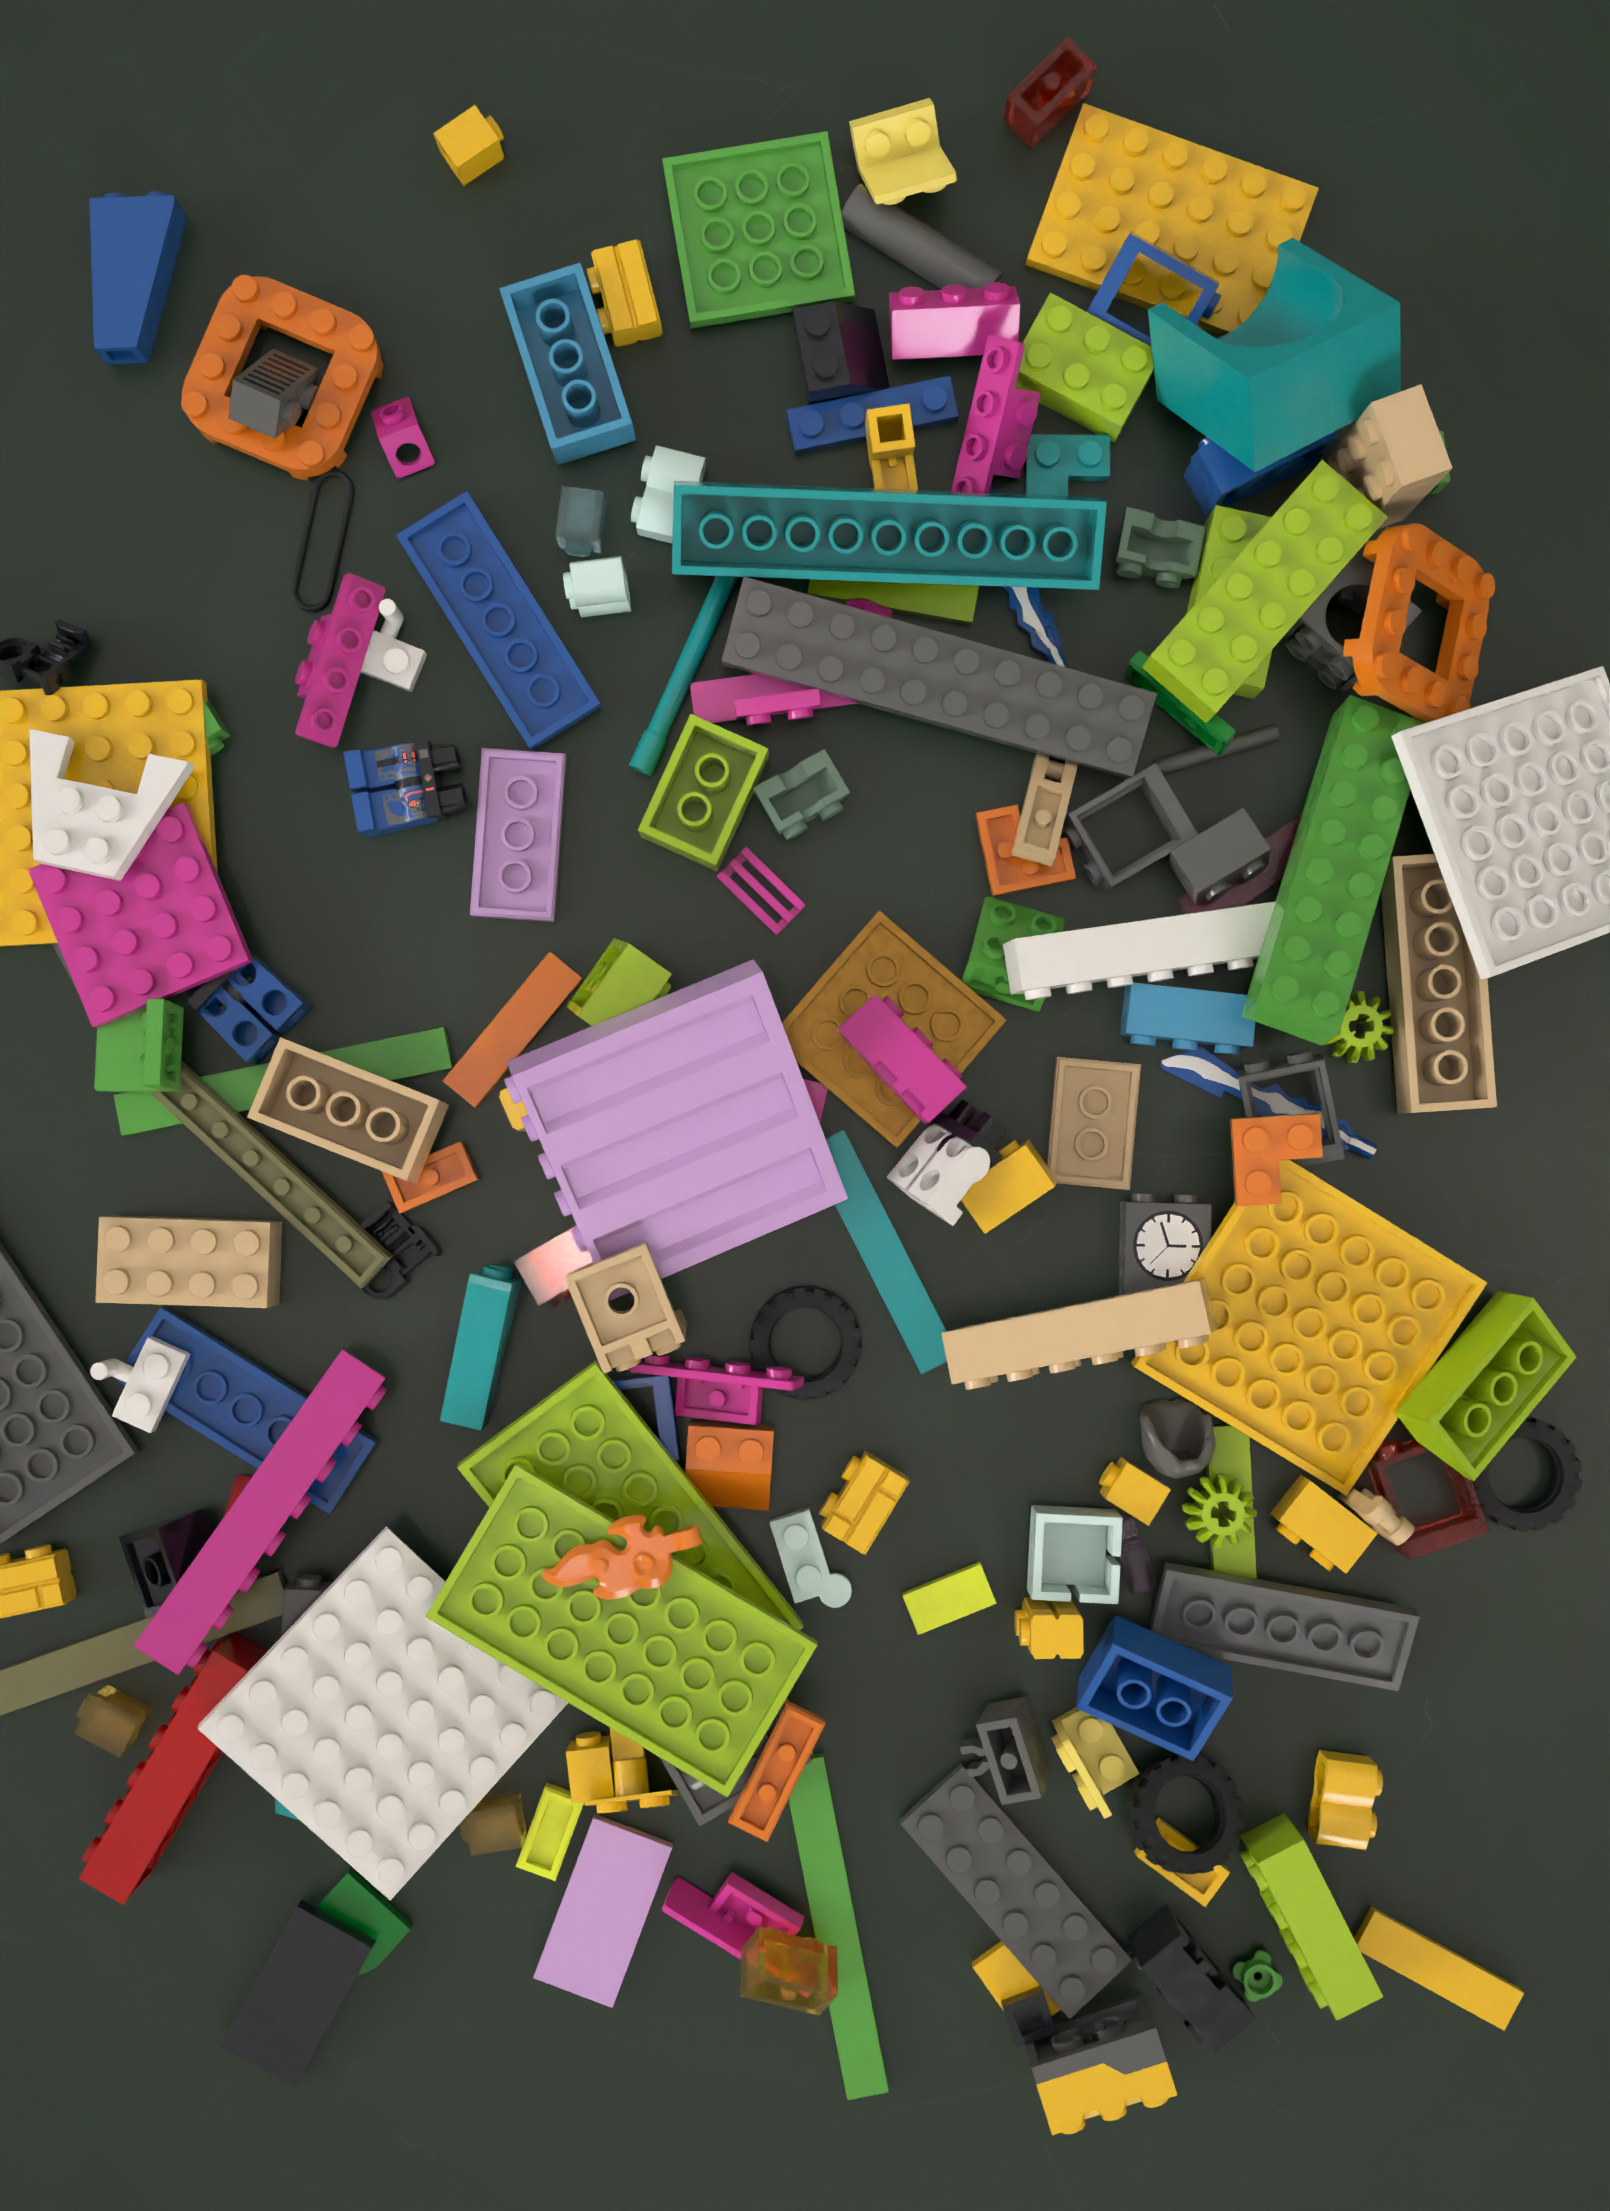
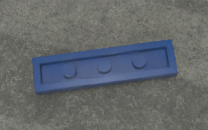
(843, 419)

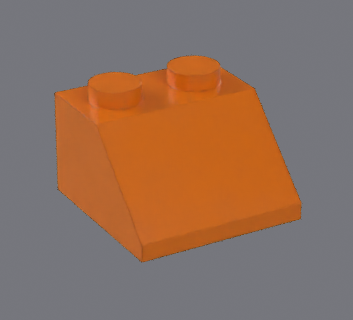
(731, 1462)

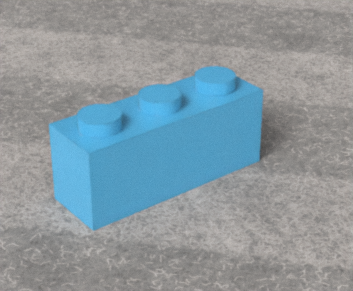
(1186, 1018)

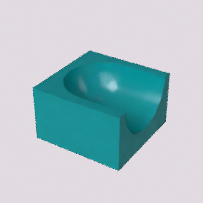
(1291, 370)

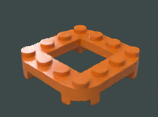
(265, 303)
(1461, 588)

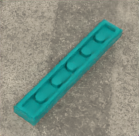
(887, 1259)

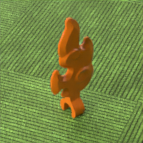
(640, 1565)

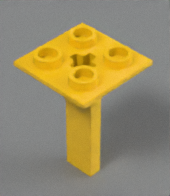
(630, 1778)

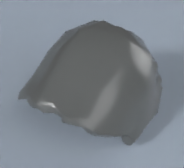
(1177, 1437)

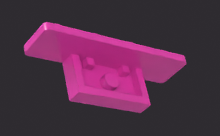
(997, 421)
(336, 660)
(756, 700)
(719, 1392)
(731, 1914)

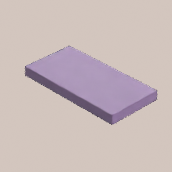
(518, 835)
(603, 1910)

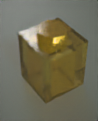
(111, 1720)
(495, 1825)

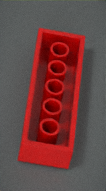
(168, 1779)

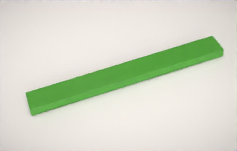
(389, 1058)
(836, 1925)

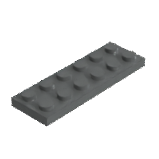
(1285, 1626)
(1015, 1890)

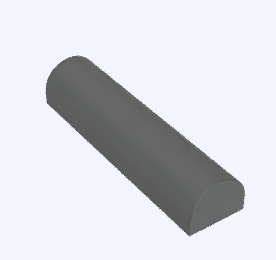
(914, 243)

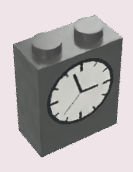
(1160, 1240)

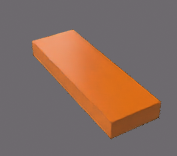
(776, 1770)

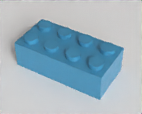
(568, 364)

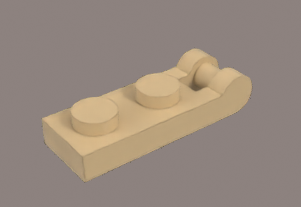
(1044, 810)
(1378, 1515)

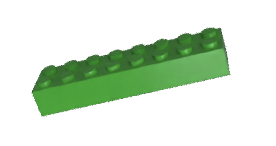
(1332, 876)

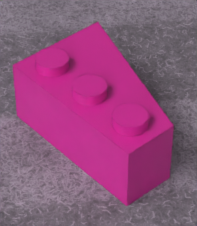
(902, 1058)

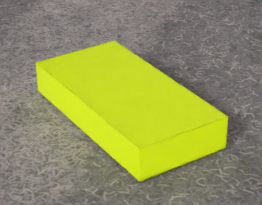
(948, 1598)
(550, 1832)

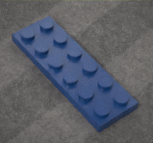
(499, 620)
(243, 1404)

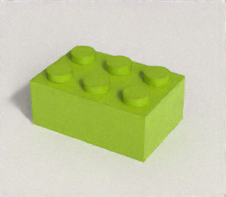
(1084, 367)
(704, 792)
(618, 984)

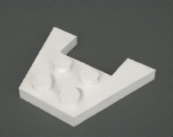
(92, 825)

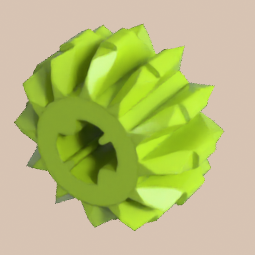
(1373, 1028)
(1231, 1522)

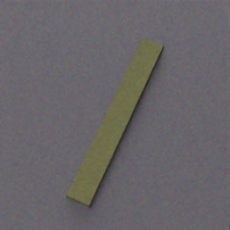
(275, 1178)
(114, 1650)

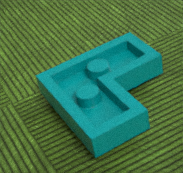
(1064, 458)

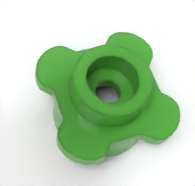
(1257, 1988)

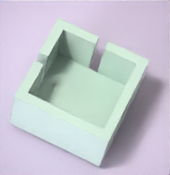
(1070, 1549)

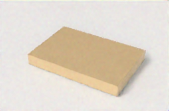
(1093, 1122)

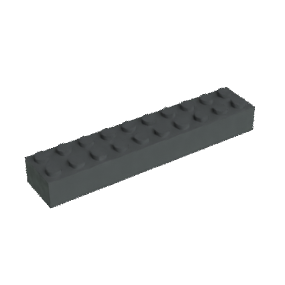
(937, 678)

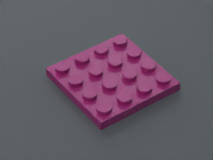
(150, 931)

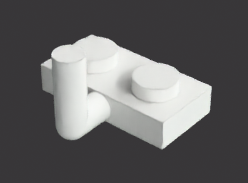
(390, 658)
(147, 1383)

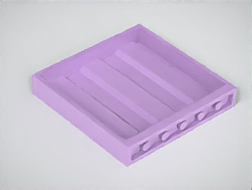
(678, 1125)

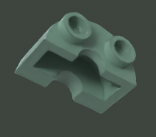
(1158, 548)
(802, 794)

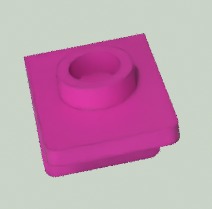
(398, 425)

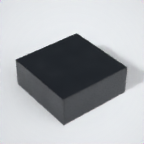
(1029, 2016)

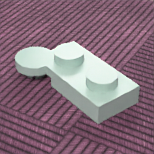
(805, 1560)

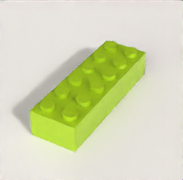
(1264, 591)

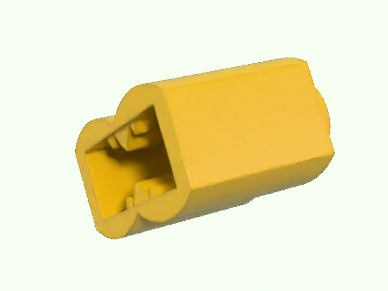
(1344, 1800)

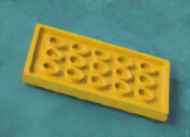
(1181, 198)

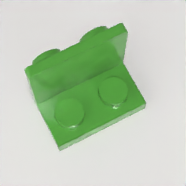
(986, 964)
(141, 1050)

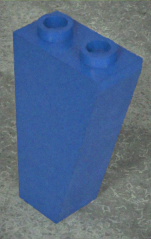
(131, 270)

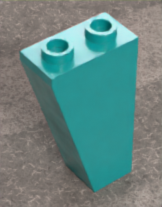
(480, 1346)

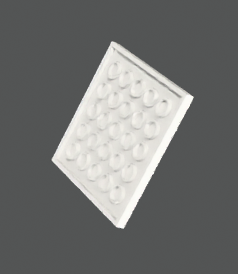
(1520, 817)
(379, 1717)

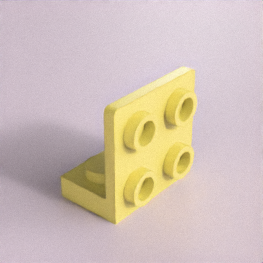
(901, 152)
(1095, 1753)

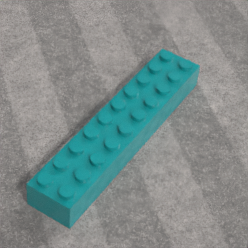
(887, 535)

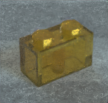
(789, 1971)

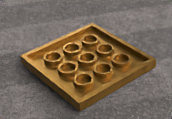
(931, 997)

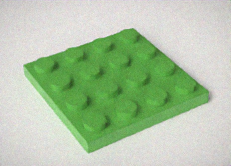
(758, 229)

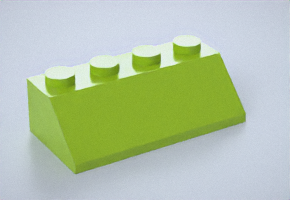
(1486, 1383)

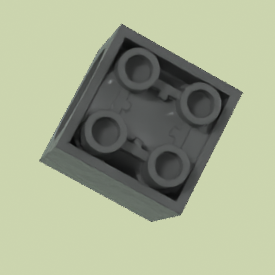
(1310, 637)

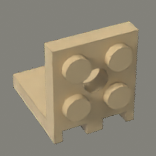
(632, 1334)

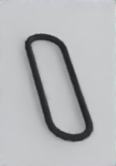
(333, 472)

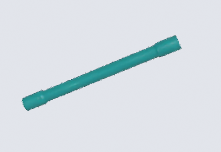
(654, 737)

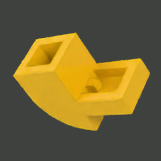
(891, 447)

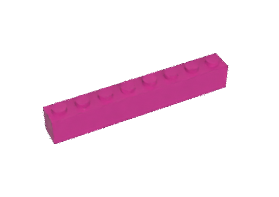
(259, 1513)

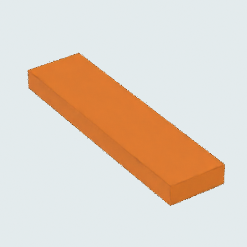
(512, 1029)

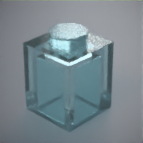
(581, 521)

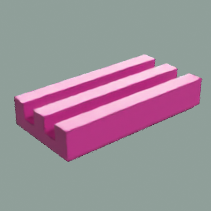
(736, 866)

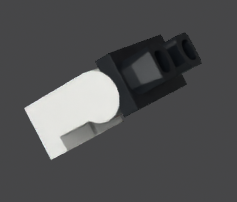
(949, 1160)

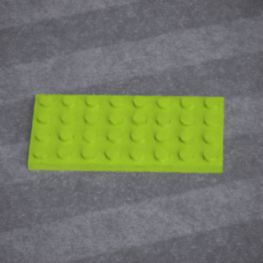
(608, 1457)
(668, 1666)

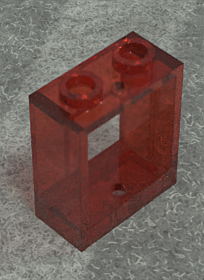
(1440, 1533)

